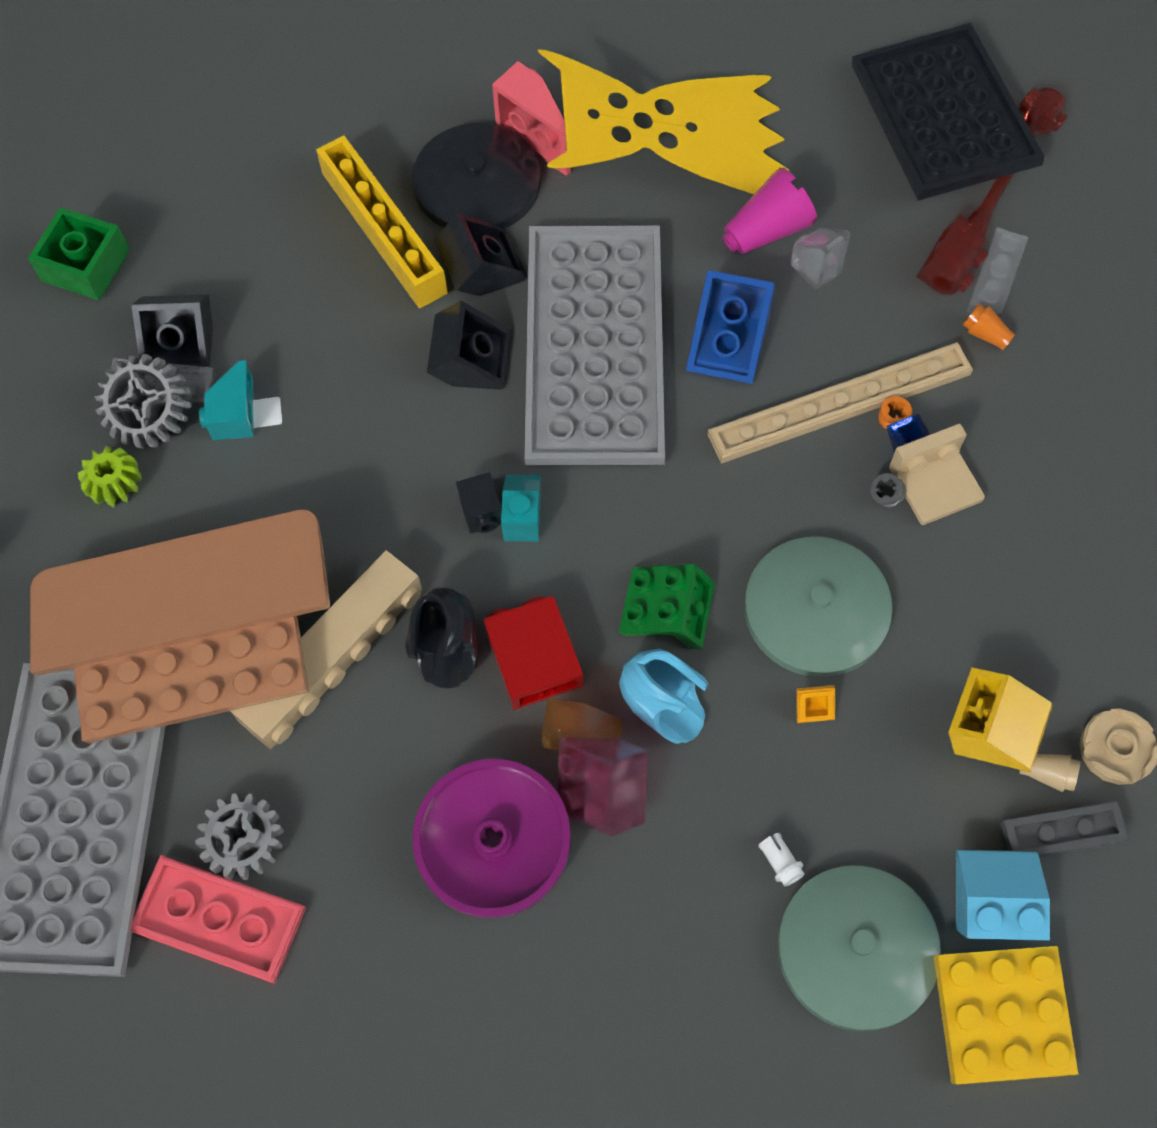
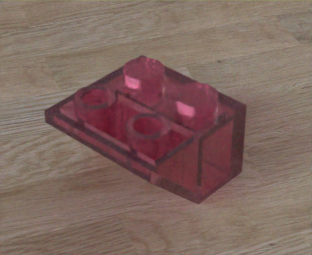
(603, 782)

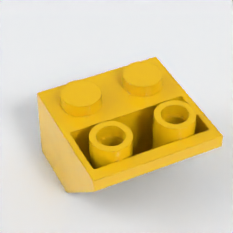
(999, 720)

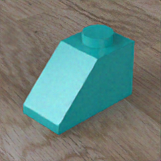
(230, 405)
(521, 508)

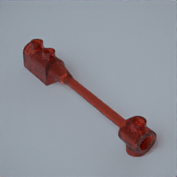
(963, 240)

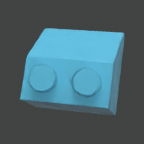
(1001, 895)

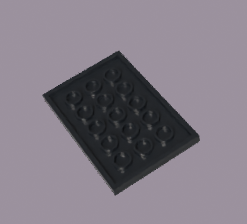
(946, 111)

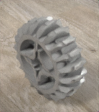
(134, 375)

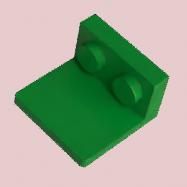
(668, 602)

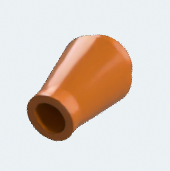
(988, 326)

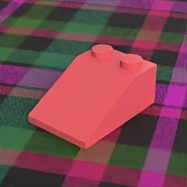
(530, 111)

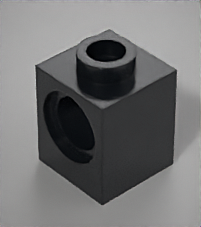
(480, 503)

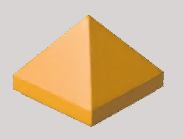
(815, 703)

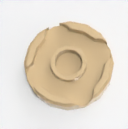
(1119, 746)

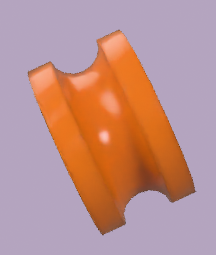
(894, 403)

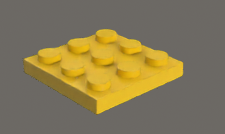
(1005, 1015)

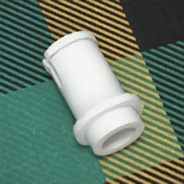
(781, 860)

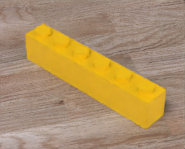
(382, 222)

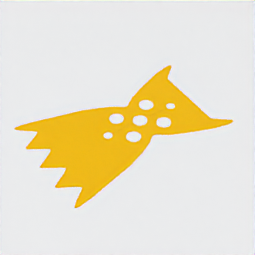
(724, 109)

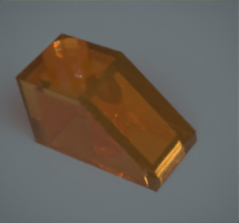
(577, 721)

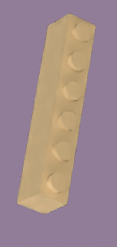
(336, 642)

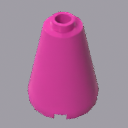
(770, 214)

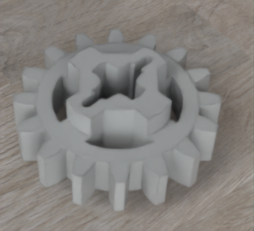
(236, 852)

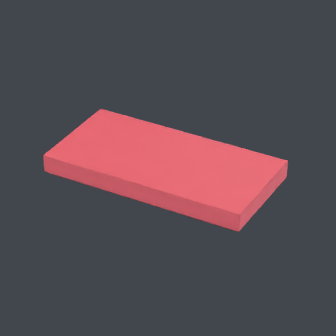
(217, 919)

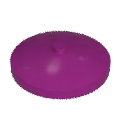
(491, 838)

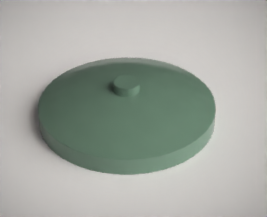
(818, 606)
(858, 948)

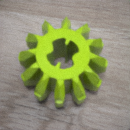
(109, 476)

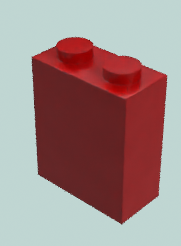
(533, 651)

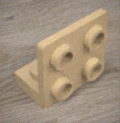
(936, 475)

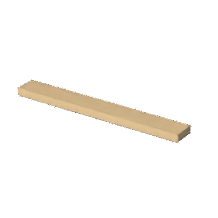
(838, 402)

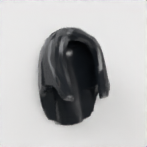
(443, 637)

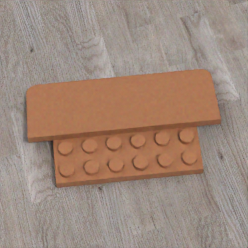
(182, 624)

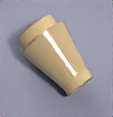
(1055, 771)

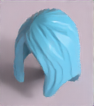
(663, 694)

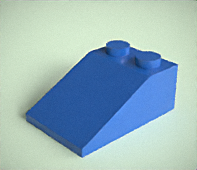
(731, 326)

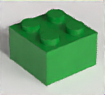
(79, 253)

